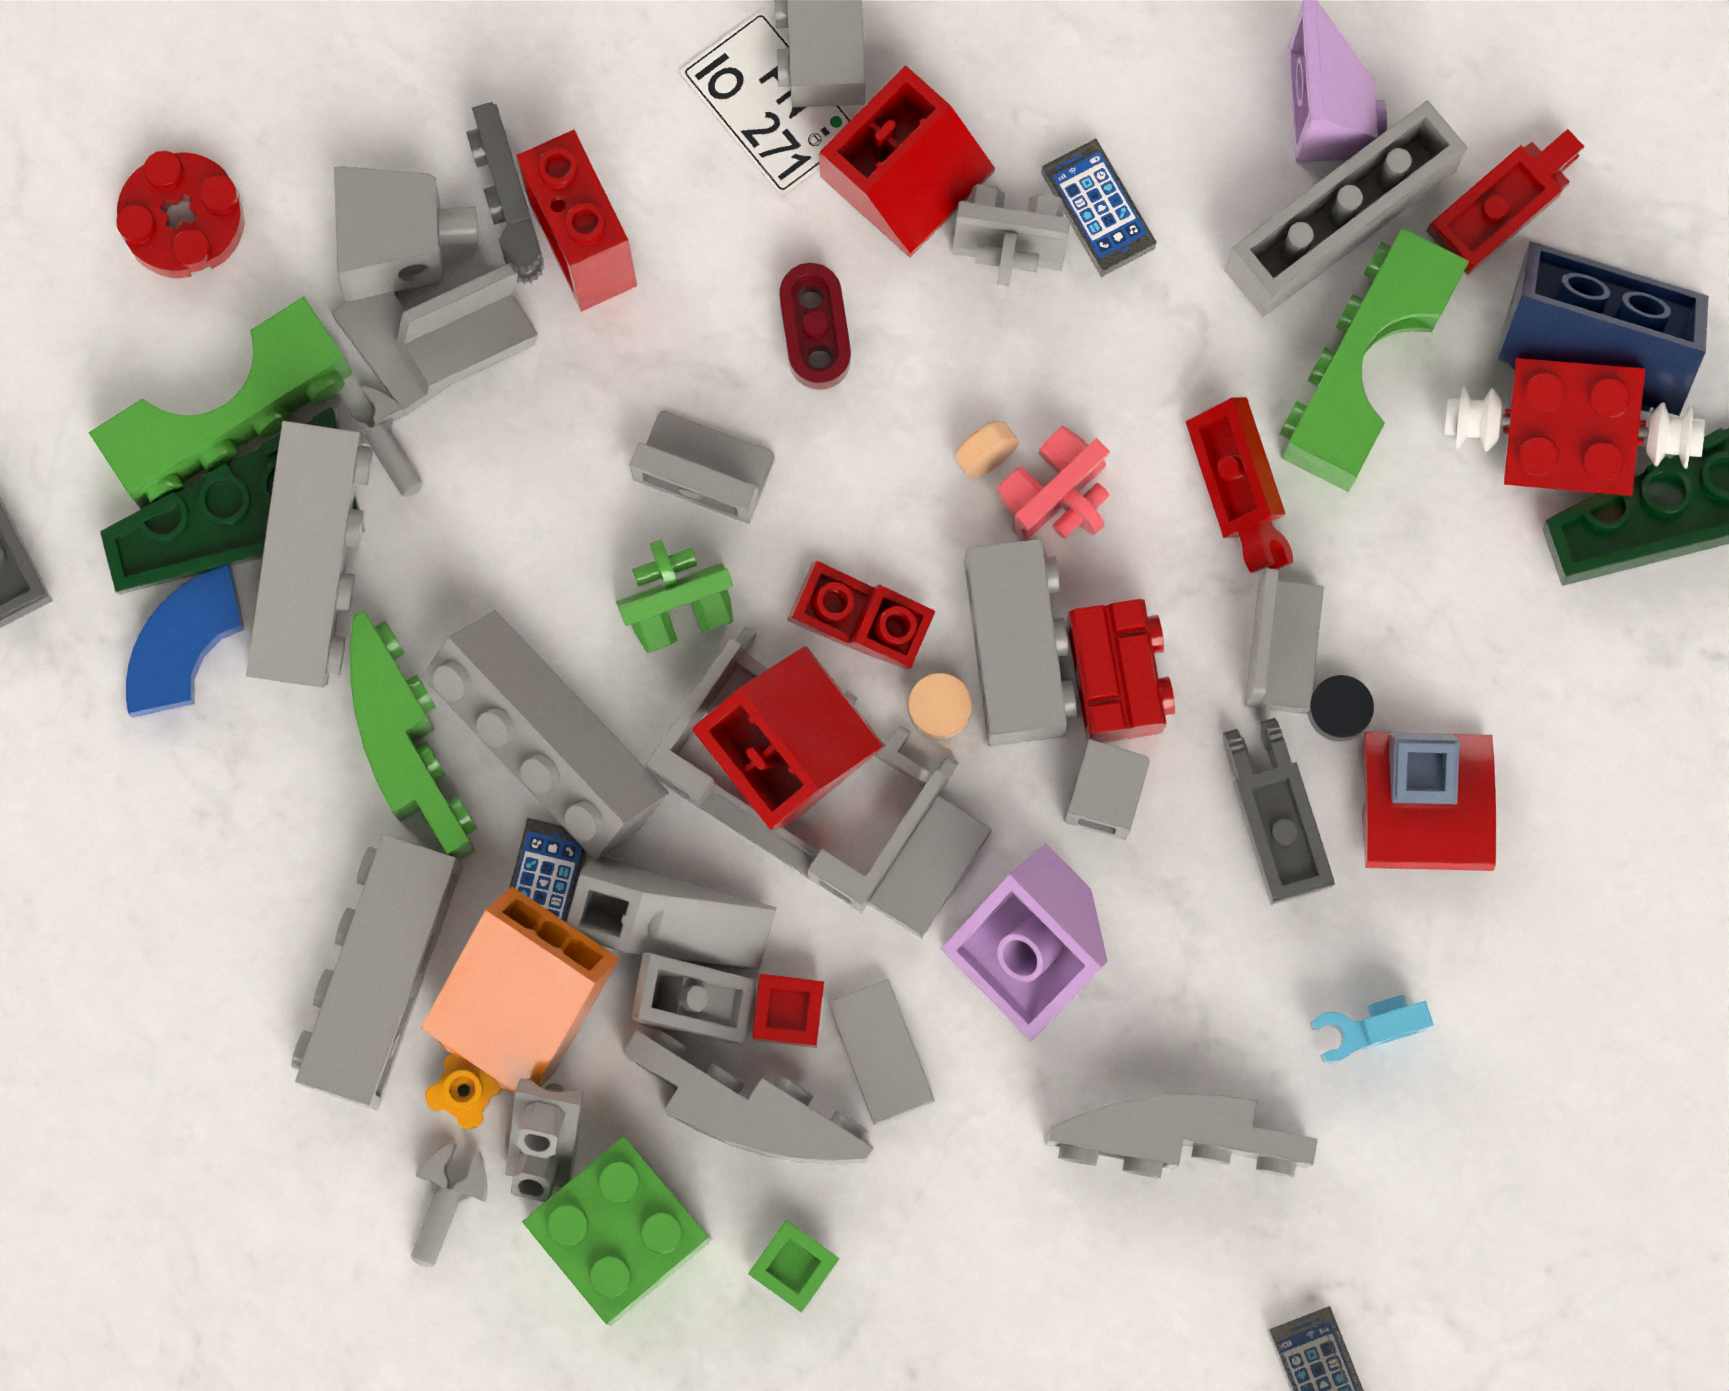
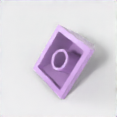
(1330, 91)
(1032, 941)

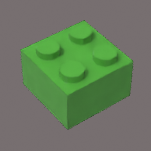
(616, 1231)

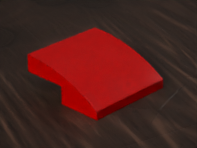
(1427, 833)

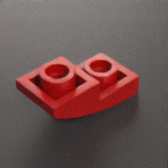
(861, 615)

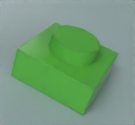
(793, 1266)

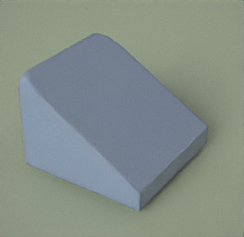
(1423, 768)

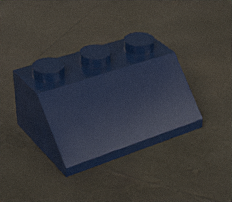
(1606, 316)

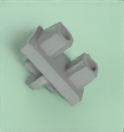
(1011, 236)
(543, 1138)

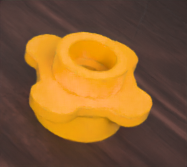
(445, 1093)

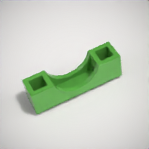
(1407, 295)
(290, 367)

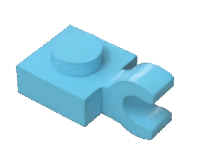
(1388, 1022)

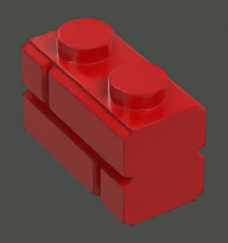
(1118, 670)

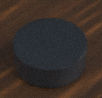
(1341, 708)

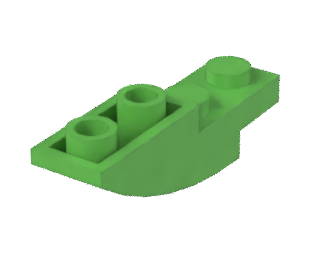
(389, 721)

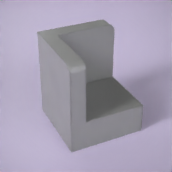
(1107, 789)

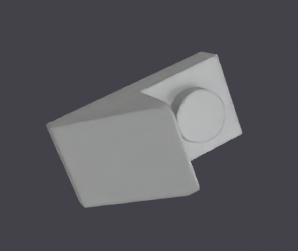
(692, 999)

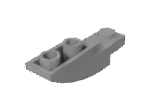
(769, 1123)
(1153, 1129)

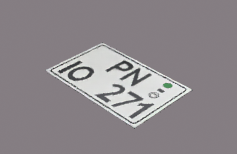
(742, 91)

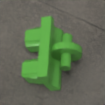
(649, 608)

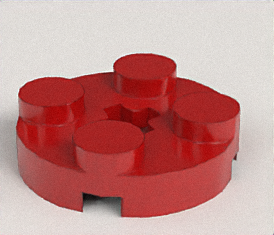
(165, 182)

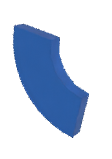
(178, 639)

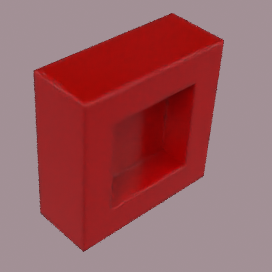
(788, 1010)

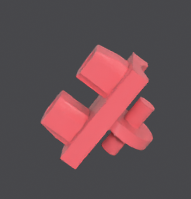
(1076, 467)

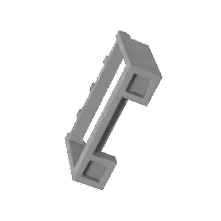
(813, 864)

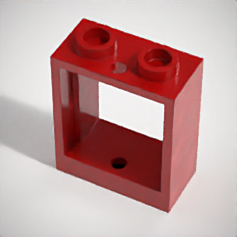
(577, 220)

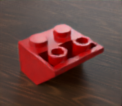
(905, 161)
(788, 738)

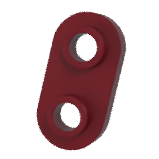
(815, 328)

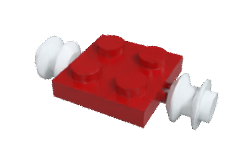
(1574, 427)

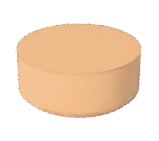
(986, 449)
(940, 706)

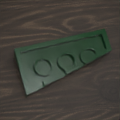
(1665, 518)
(201, 526)

